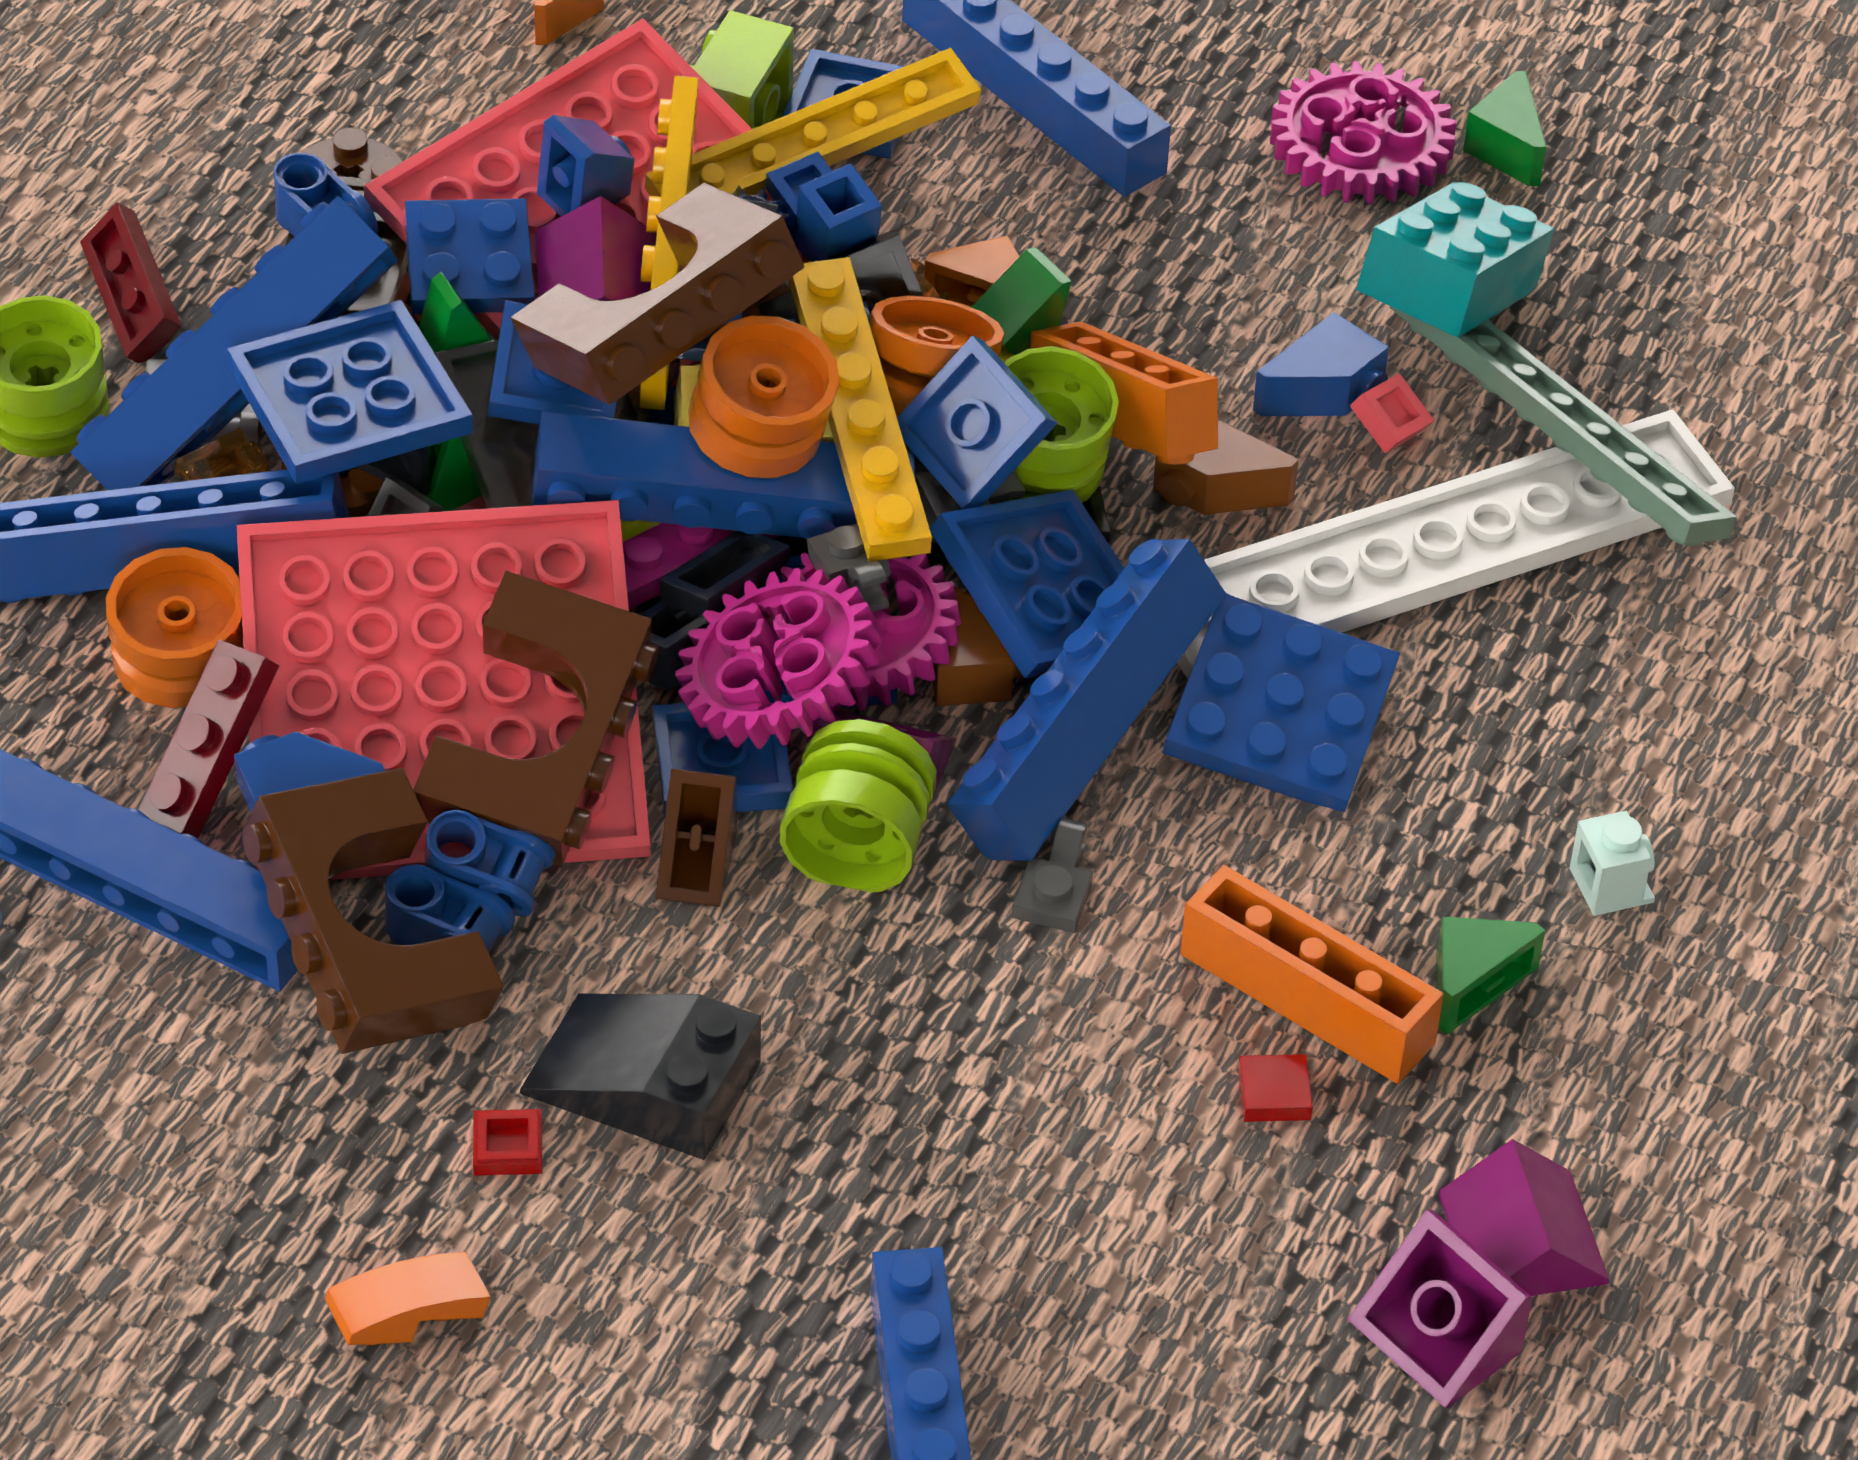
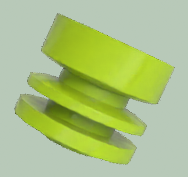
(49, 375)
(1085, 409)
(858, 805)

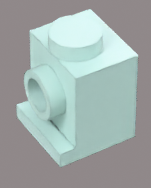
(1612, 863)

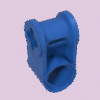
(306, 181)
(493, 857)
(432, 907)

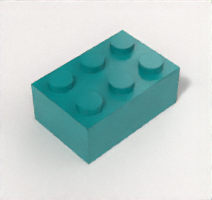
(1455, 258)

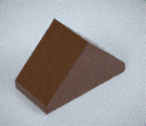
(697, 837)

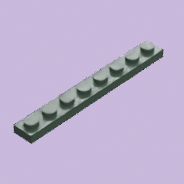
(1585, 432)

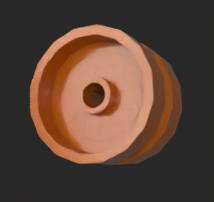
(920, 336)
(763, 396)
(167, 620)

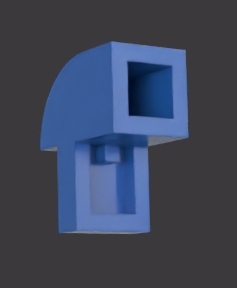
(831, 207)

